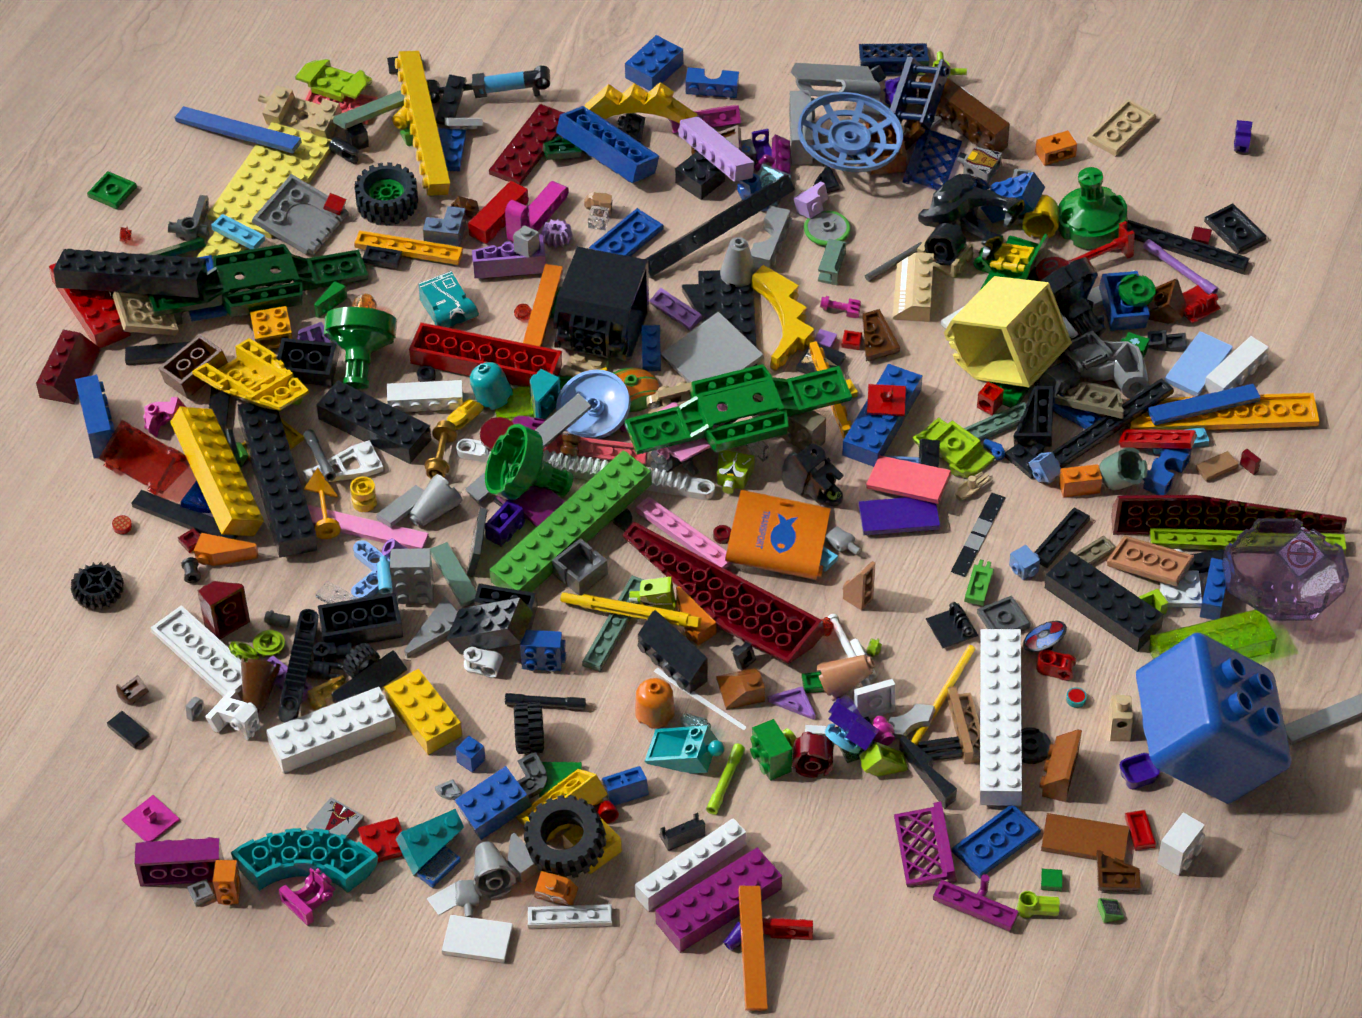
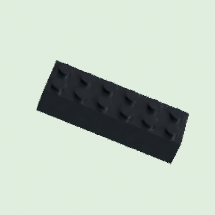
(374, 421)
(1103, 601)

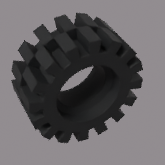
(360, 659)

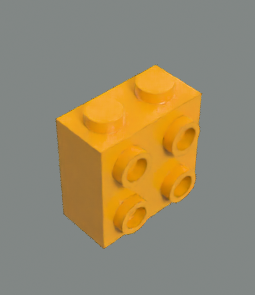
(271, 326)

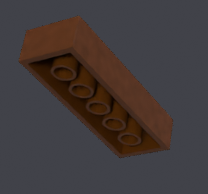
(969, 116)

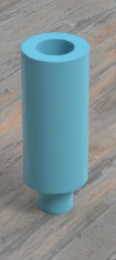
(384, 576)

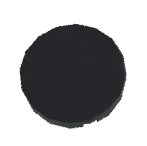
(1030, 751)

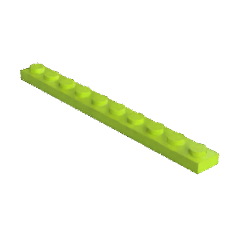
(1211, 538)

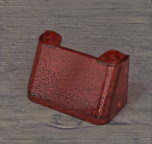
(143, 458)

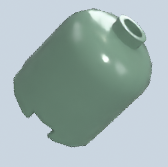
(1123, 469)

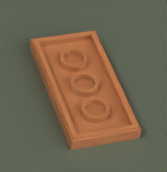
(1150, 560)

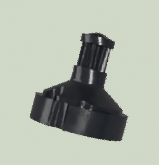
(1071, 289)

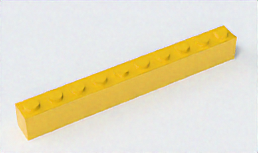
(423, 123)

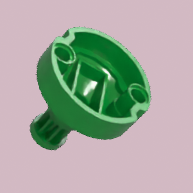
(1091, 212)
(360, 334)
(518, 464)

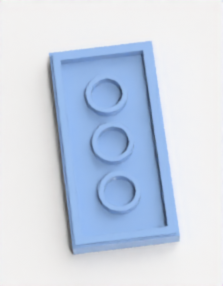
(1197, 362)

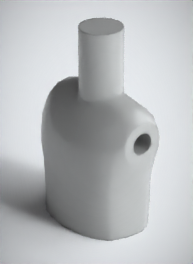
(842, 540)
(466, 896)

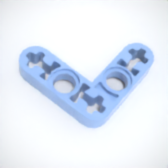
(371, 552)

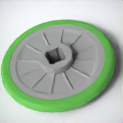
(827, 226)

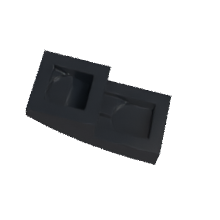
(1172, 342)

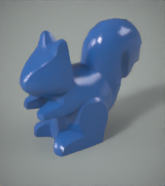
(749, 186)

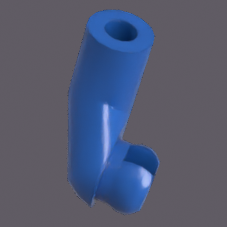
(996, 449)

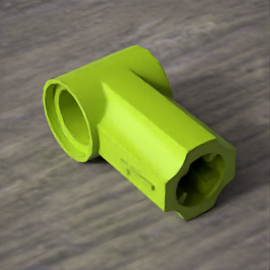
(1037, 905)

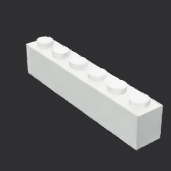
(690, 864)

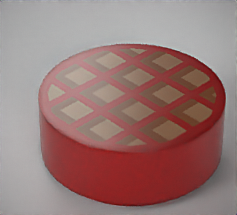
(121, 524)

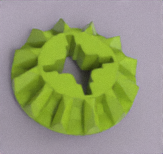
(264, 638)
(242, 650)

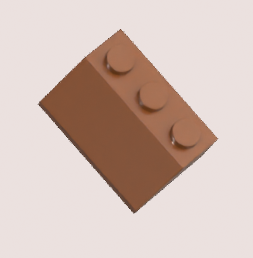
(1061, 766)

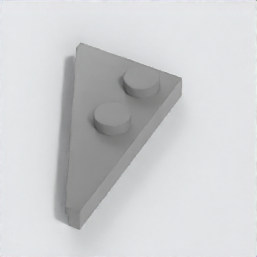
(434, 628)

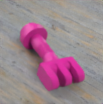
(852, 307)

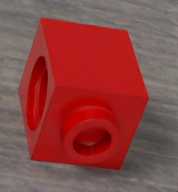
(990, 398)

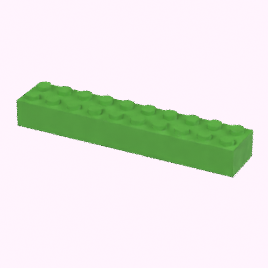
(577, 518)

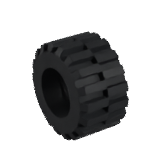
(528, 728)

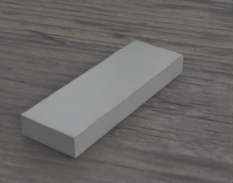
(400, 507)

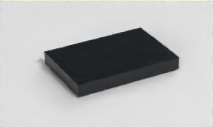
(1235, 228)

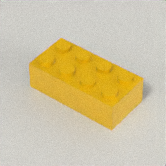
(423, 711)

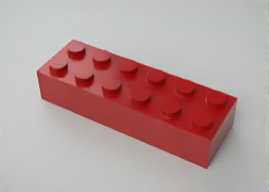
(95, 313)

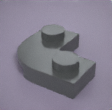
(535, 775)

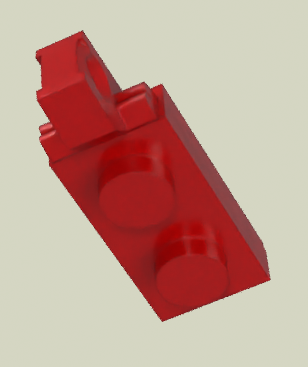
(788, 928)

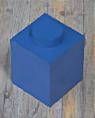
(470, 754)

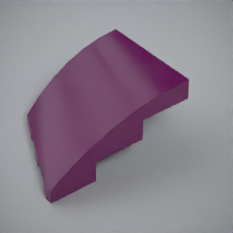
(537, 504)

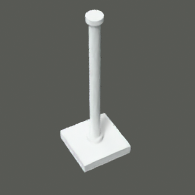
(870, 699)

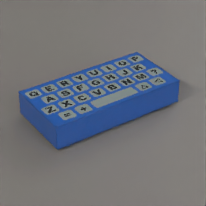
(438, 866)

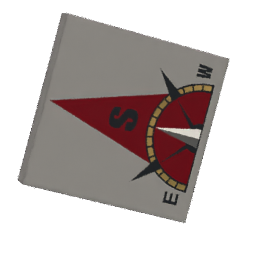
(336, 818)

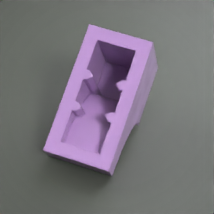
(810, 201)

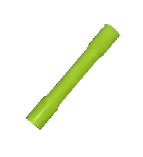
(718, 796)

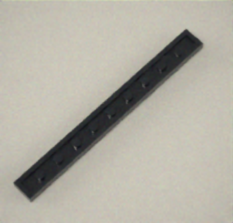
(719, 224)

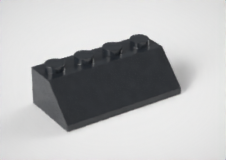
(673, 653)

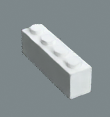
(1237, 366)
(425, 395)

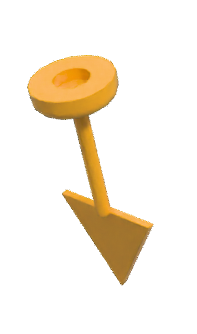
(327, 527)

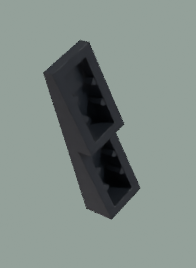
(922, 764)

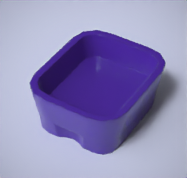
(1138, 771)

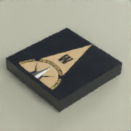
(832, 356)

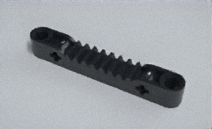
(298, 665)

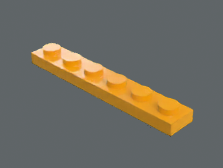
(411, 247)
(838, 410)

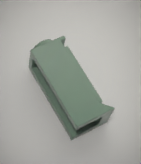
(831, 261)

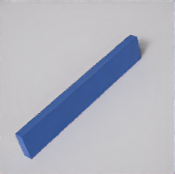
(1203, 404)

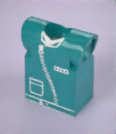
(446, 300)

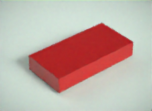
(1140, 830)

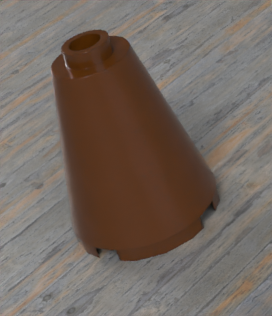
(258, 681)

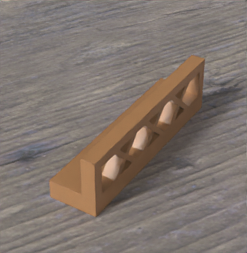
(961, 727)

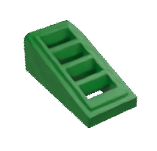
(331, 298)

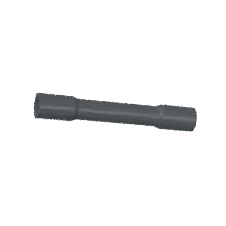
(325, 466)

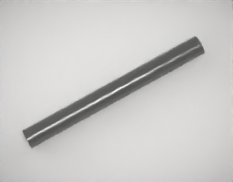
(892, 262)

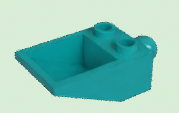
(684, 749)

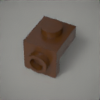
(470, 205)

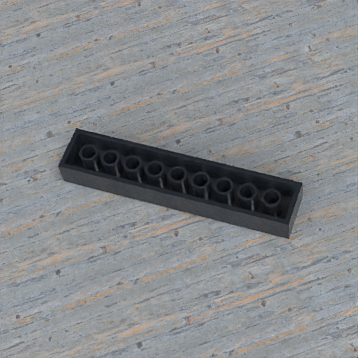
(277, 480)

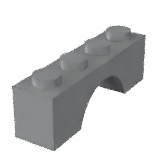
(776, 224)

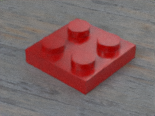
(382, 838)

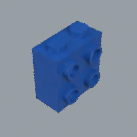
(543, 650)

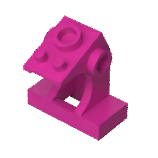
(159, 410)
(295, 900)

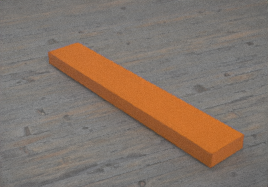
(543, 305)
(752, 948)

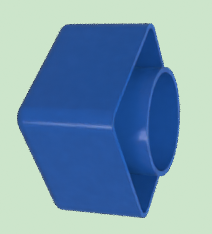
(1213, 718)

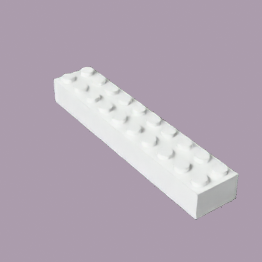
(1000, 717)

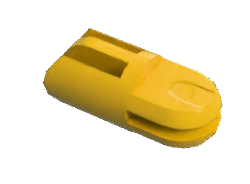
(465, 413)

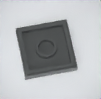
(1003, 615)

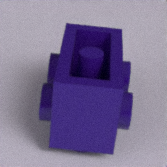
(504, 523)

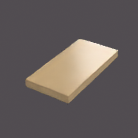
(1121, 127)

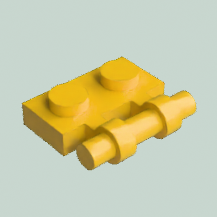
(1012, 253)

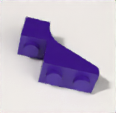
(847, 716)

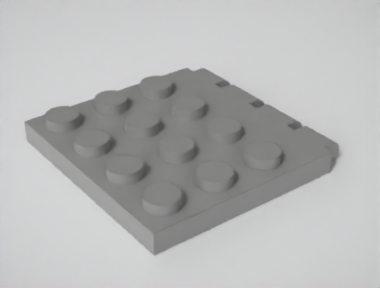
(298, 216)

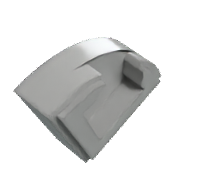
(448, 790)

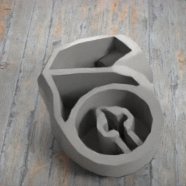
(1125, 368)

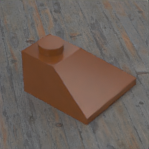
(741, 688)

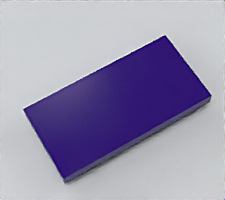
(897, 516)

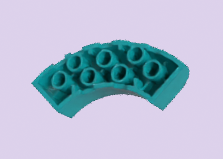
(298, 850)

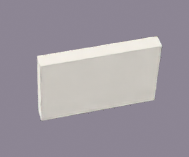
(477, 938)

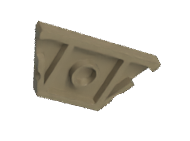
(1093, 399)

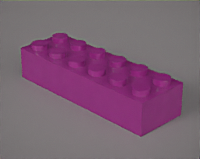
(716, 899)

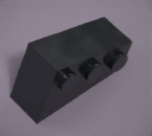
(1037, 419)
(489, 594)

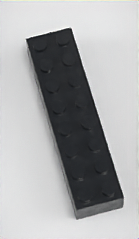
(130, 273)

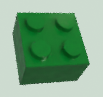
(771, 749)

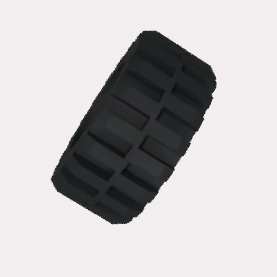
(558, 813)

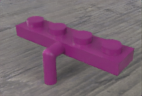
(780, 155)
(976, 904)

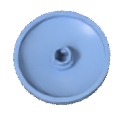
(608, 402)

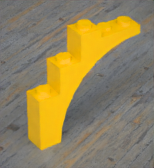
(637, 100)
(792, 314)

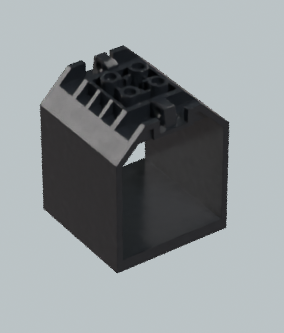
(602, 304)

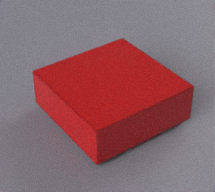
(334, 204)
(852, 340)

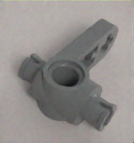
(192, 227)

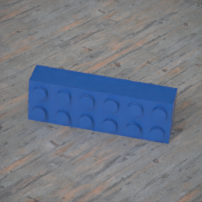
(607, 144)
(874, 433)

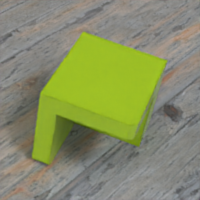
(1156, 600)

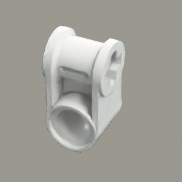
(483, 663)

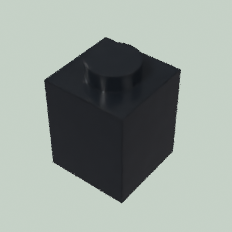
(357, 136)

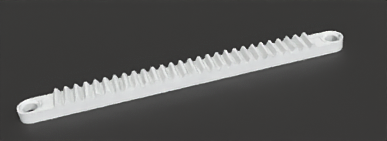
(587, 468)

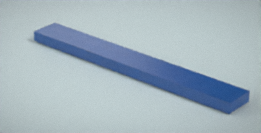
(238, 129)

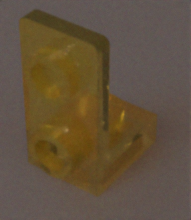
(319, 693)

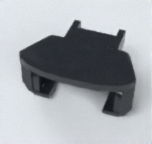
(803, 478)

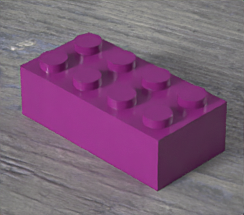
(176, 861)

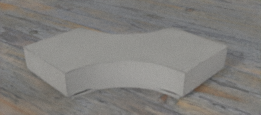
(918, 716)

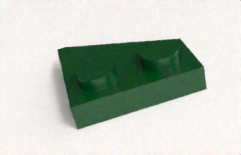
(561, 149)

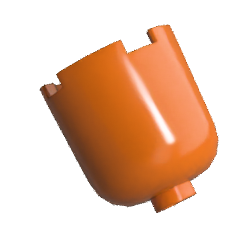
(654, 703)

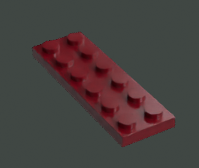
(527, 145)

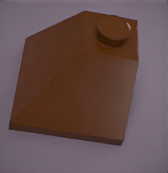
(1167, 303)

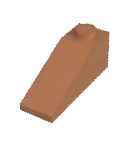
(860, 589)

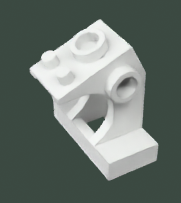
(238, 713)

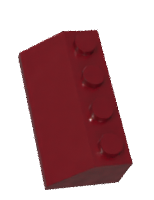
(69, 360)

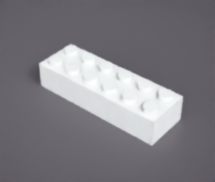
(331, 730)

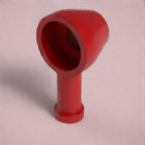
(608, 812)

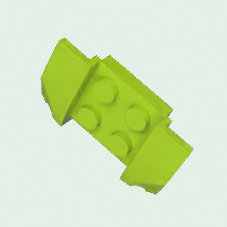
(332, 81)
(957, 448)

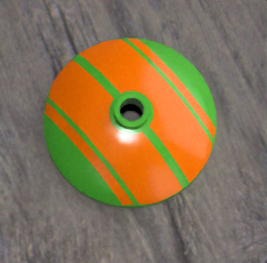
(640, 386)

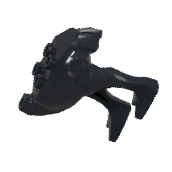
(958, 204)

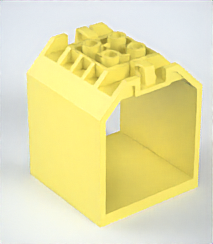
(1009, 332)

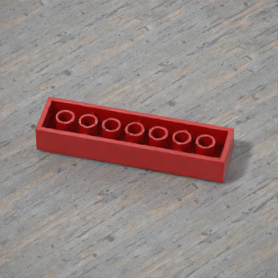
(463, 351)

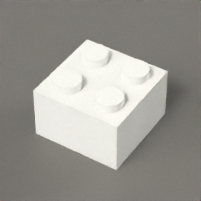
(1181, 844)

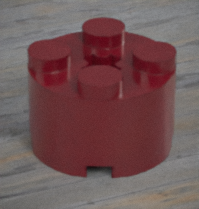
(812, 755)

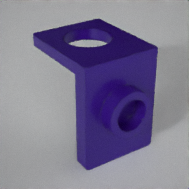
(761, 146)

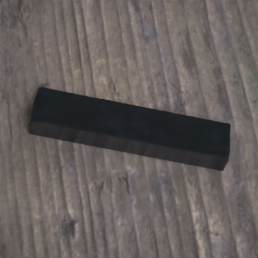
(374, 676)

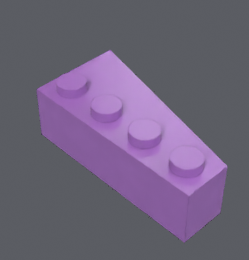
(503, 261)

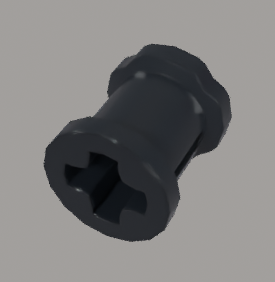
(191, 571)

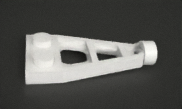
(365, 456)

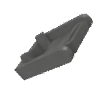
(1088, 355)

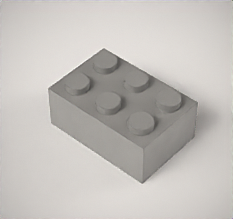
(412, 575)

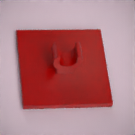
(886, 400)

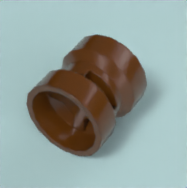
(570, 444)

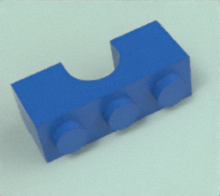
(723, 86)
(1159, 479)
(1213, 591)

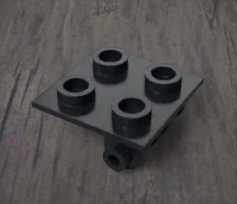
(951, 626)

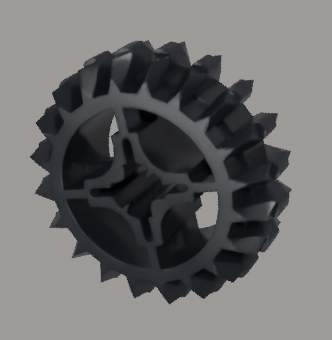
(97, 591)

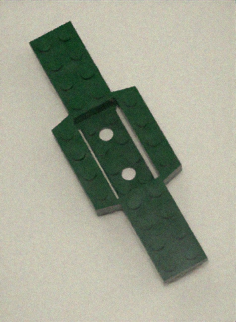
(256, 267)

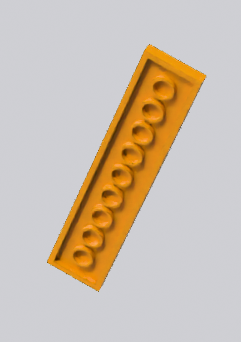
(1270, 412)

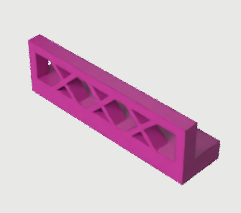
(715, 116)

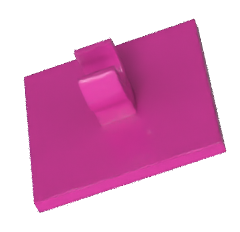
(150, 819)

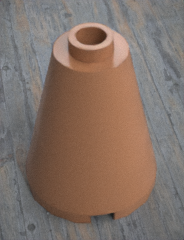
(844, 674)

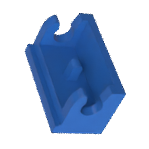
(626, 785)

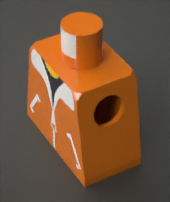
(554, 889)

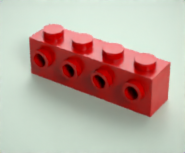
(492, 216)

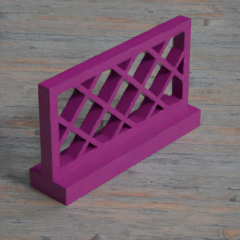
(943, 845)

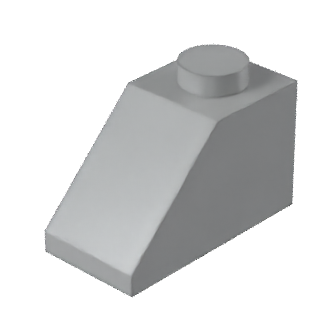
(520, 860)

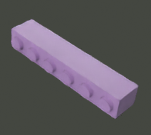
(716, 149)

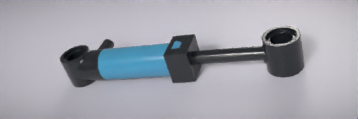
(481, 85)

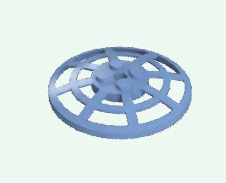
(851, 128)

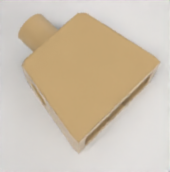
(1120, 710)

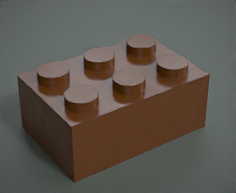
(179, 368)

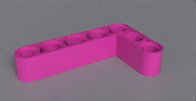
(538, 211)

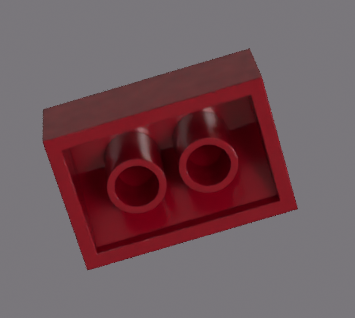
(223, 607)

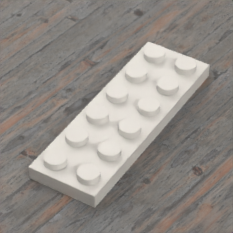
(200, 650)

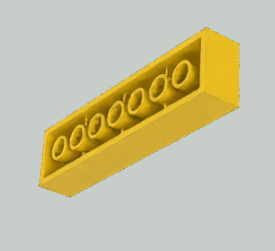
(217, 471)

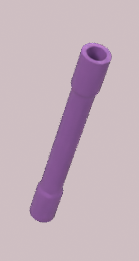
(1158, 252)

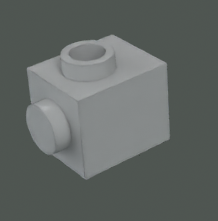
(526, 241)

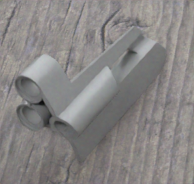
(851, 79)

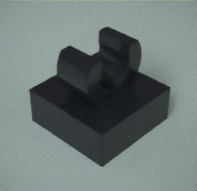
(743, 655)

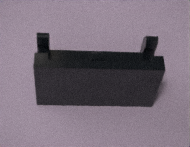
(683, 833)

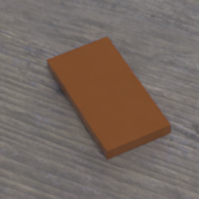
(1083, 837)

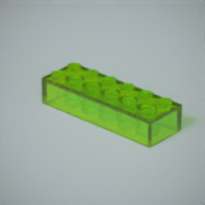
(1243, 632)

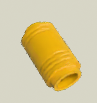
(400, 119)

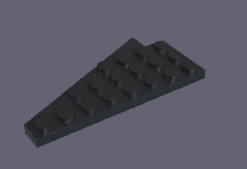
(732, 302)

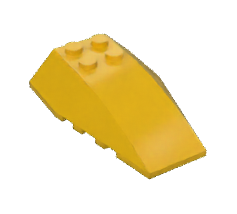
(255, 377)

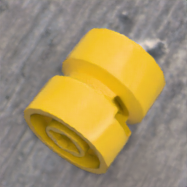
(363, 494)

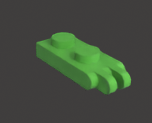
(979, 583)

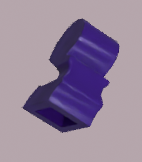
(1242, 136)

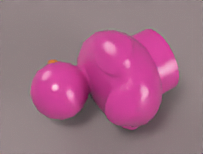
(885, 732)

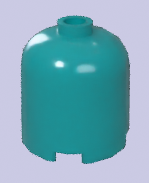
(490, 385)

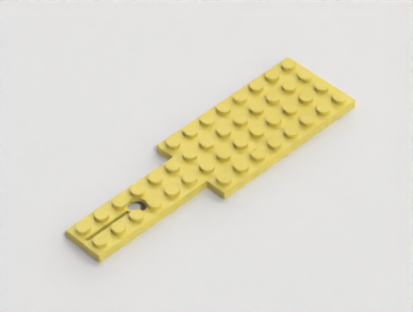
(259, 179)

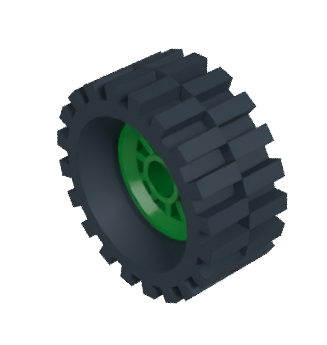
(386, 193)

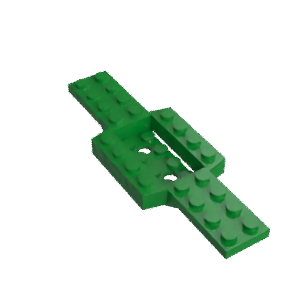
(736, 390)

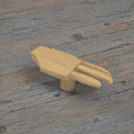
(971, 486)

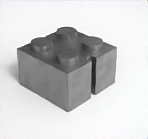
(576, 567)

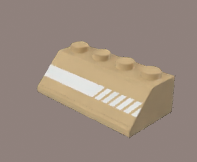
(913, 288)

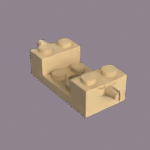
(286, 110)

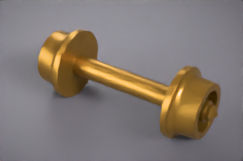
(445, 433)

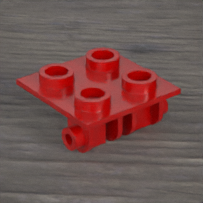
(1199, 304)

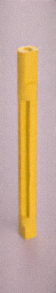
(629, 609)

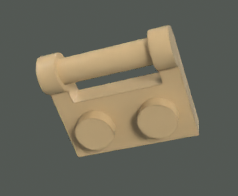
(582, 362)

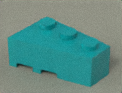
(426, 839)

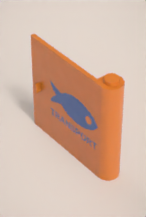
(778, 535)

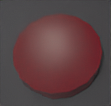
(492, 430)

